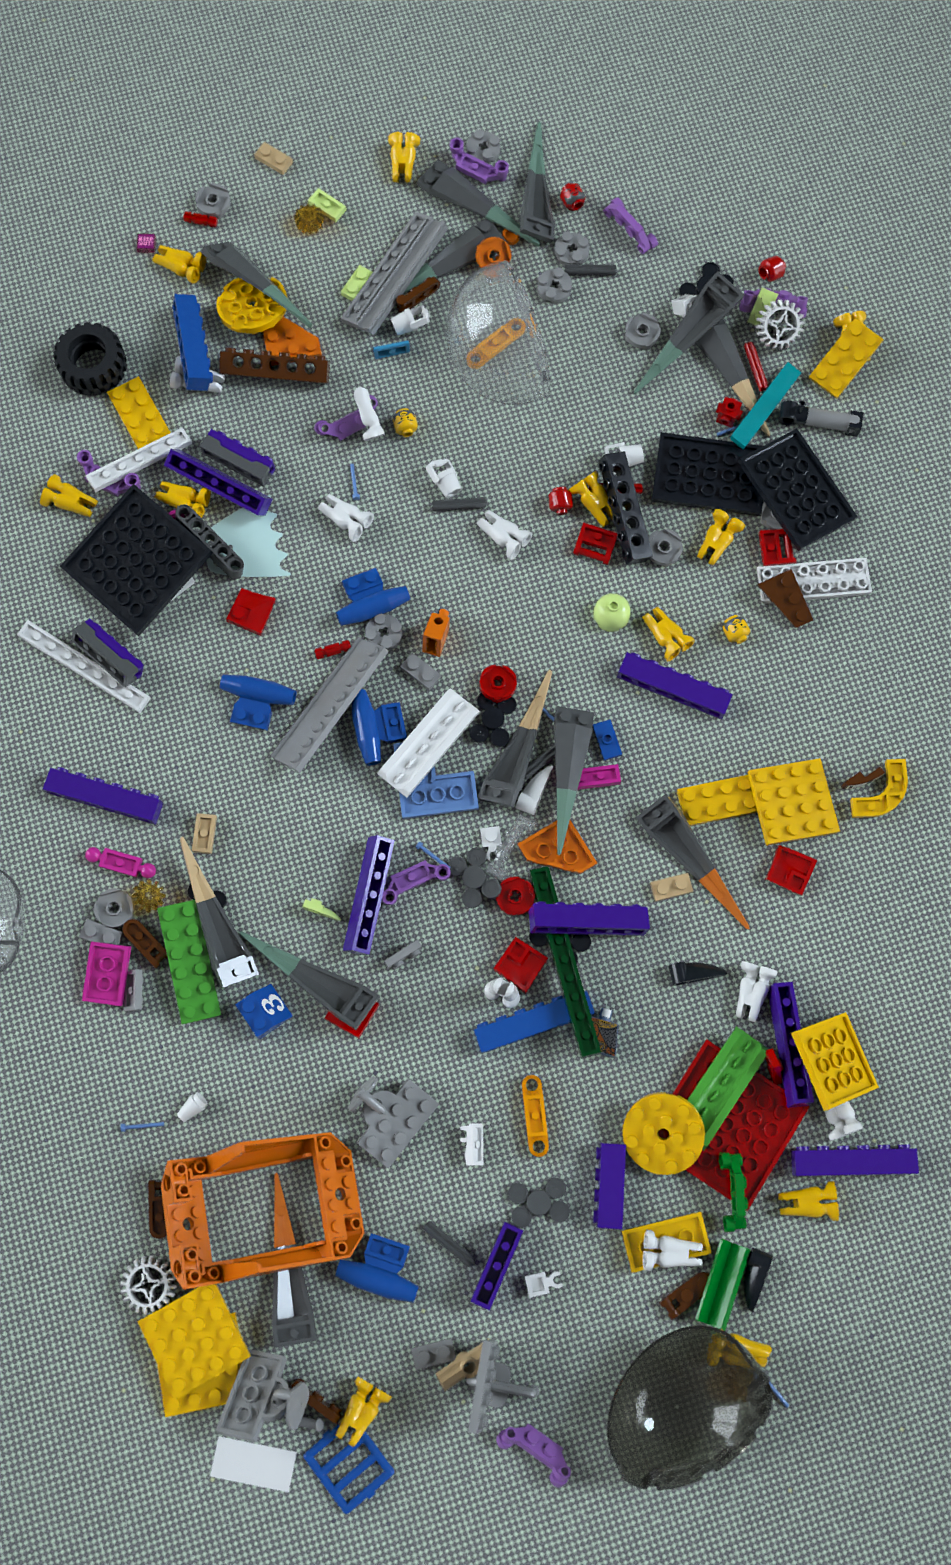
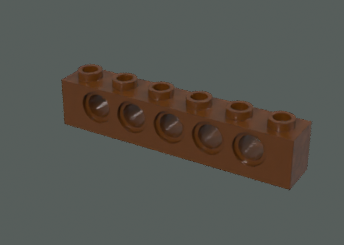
(229, 366)

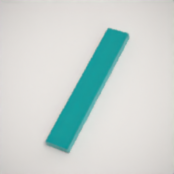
(765, 405)

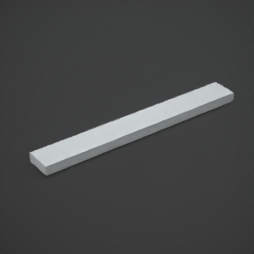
(82, 666)

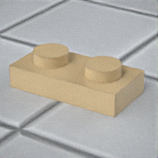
(273, 158)
(204, 833)
(671, 887)

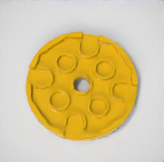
(245, 318)
(660, 1154)

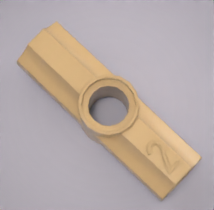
(456, 1371)

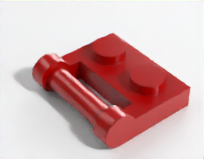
(597, 538)
(771, 547)

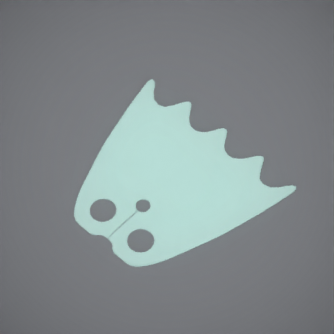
(252, 542)

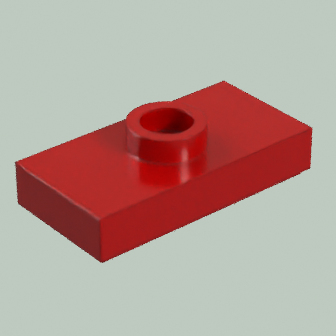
(774, 1066)

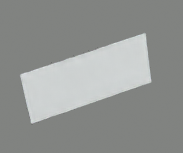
(253, 1464)

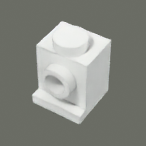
(682, 304)

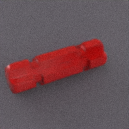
(200, 219)
(332, 649)

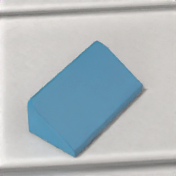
(391, 349)

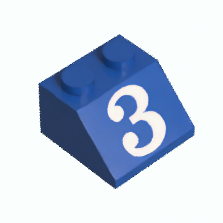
(264, 1011)

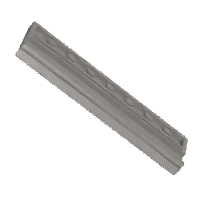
(394, 273)
(329, 704)

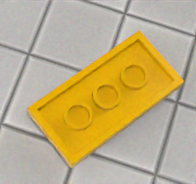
(846, 358)
(138, 412)
(717, 800)
(685, 1227)

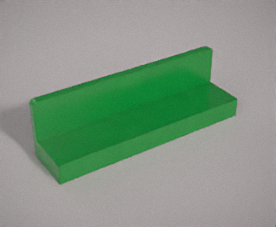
(722, 1284)

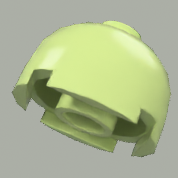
(611, 612)

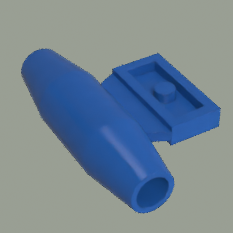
(369, 598)
(255, 696)
(375, 725)
(379, 1272)

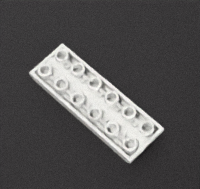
(824, 578)
(428, 742)

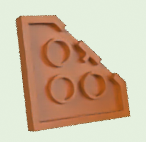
(290, 339)
(542, 850)

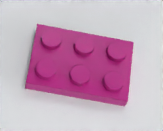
(106, 973)

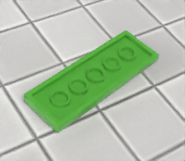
(189, 962)

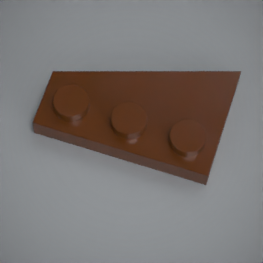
(787, 597)

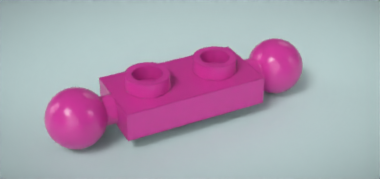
(120, 862)

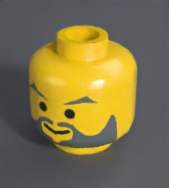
(405, 422)
(736, 629)

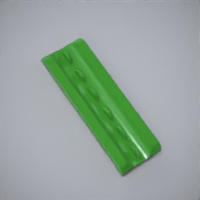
(726, 1080)

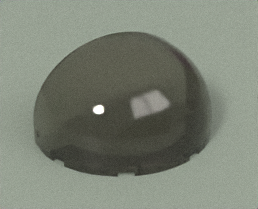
(686, 1408)

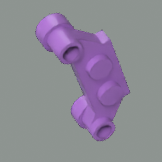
(476, 168)
(632, 227)
(750, 297)
(344, 426)
(86, 460)
(412, 878)
(539, 1447)

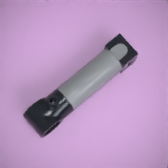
(794, 413)

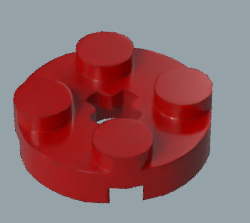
(498, 673)
(520, 886)

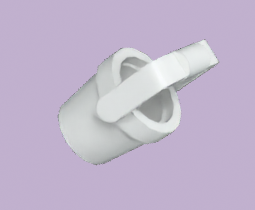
(405, 322)
(633, 452)
(445, 480)

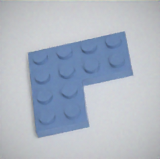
(440, 794)

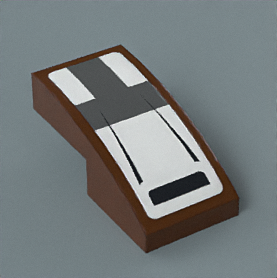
(859, 780)

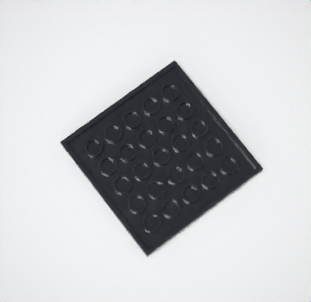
(136, 559)

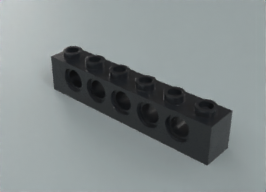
(628, 498)

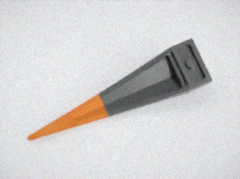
(671, 830)
(292, 1309)

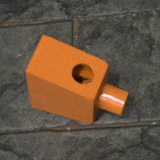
(436, 633)

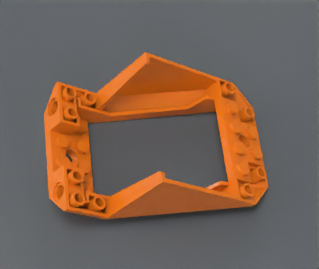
(184, 1199)

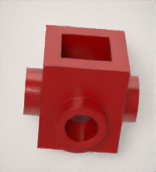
(729, 412)

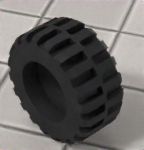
(83, 339)

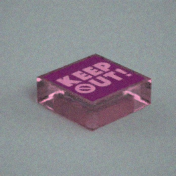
(146, 243)

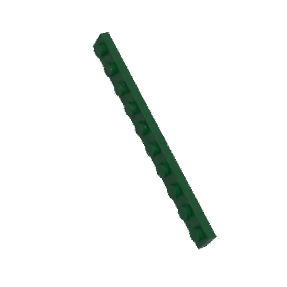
(567, 971)

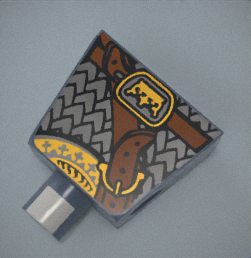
(606, 1032)

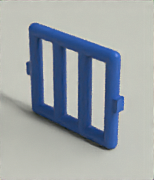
(334, 1490)

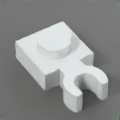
(490, 839)
(538, 1283)

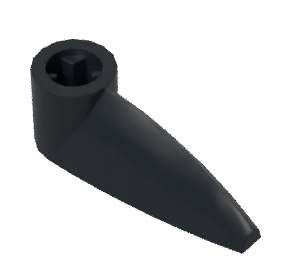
(692, 972)
(755, 1275)

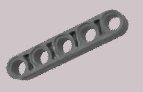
(207, 533)

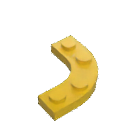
(891, 796)

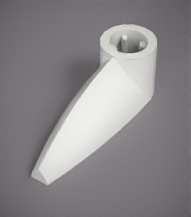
(532, 794)

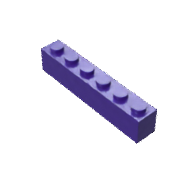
(218, 482)
(674, 685)
(102, 795)
(368, 895)
(588, 919)
(785, 1021)
(854, 1162)

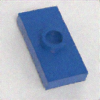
(607, 740)

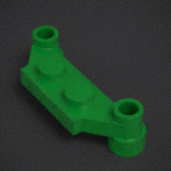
(737, 1185)

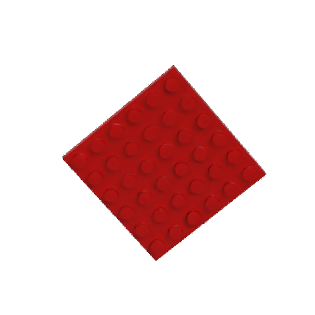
(755, 1128)

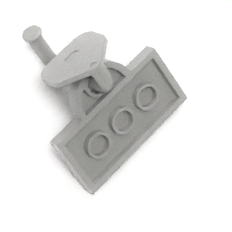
(392, 1119)
(492, 1386)
(255, 1395)

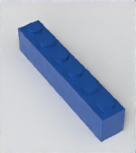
(191, 342)
(524, 1024)

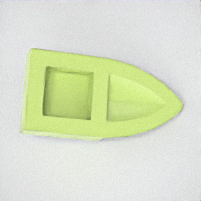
(316, 907)

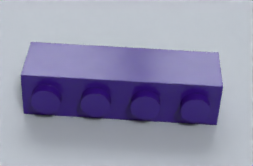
(610, 1186)
(496, 1265)

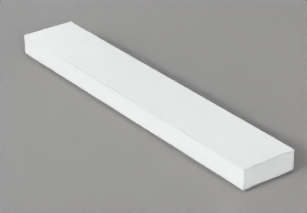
(138, 459)

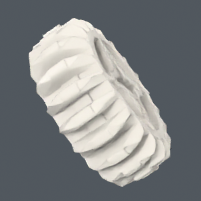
(778, 331)
(150, 1294)

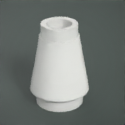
(193, 1106)

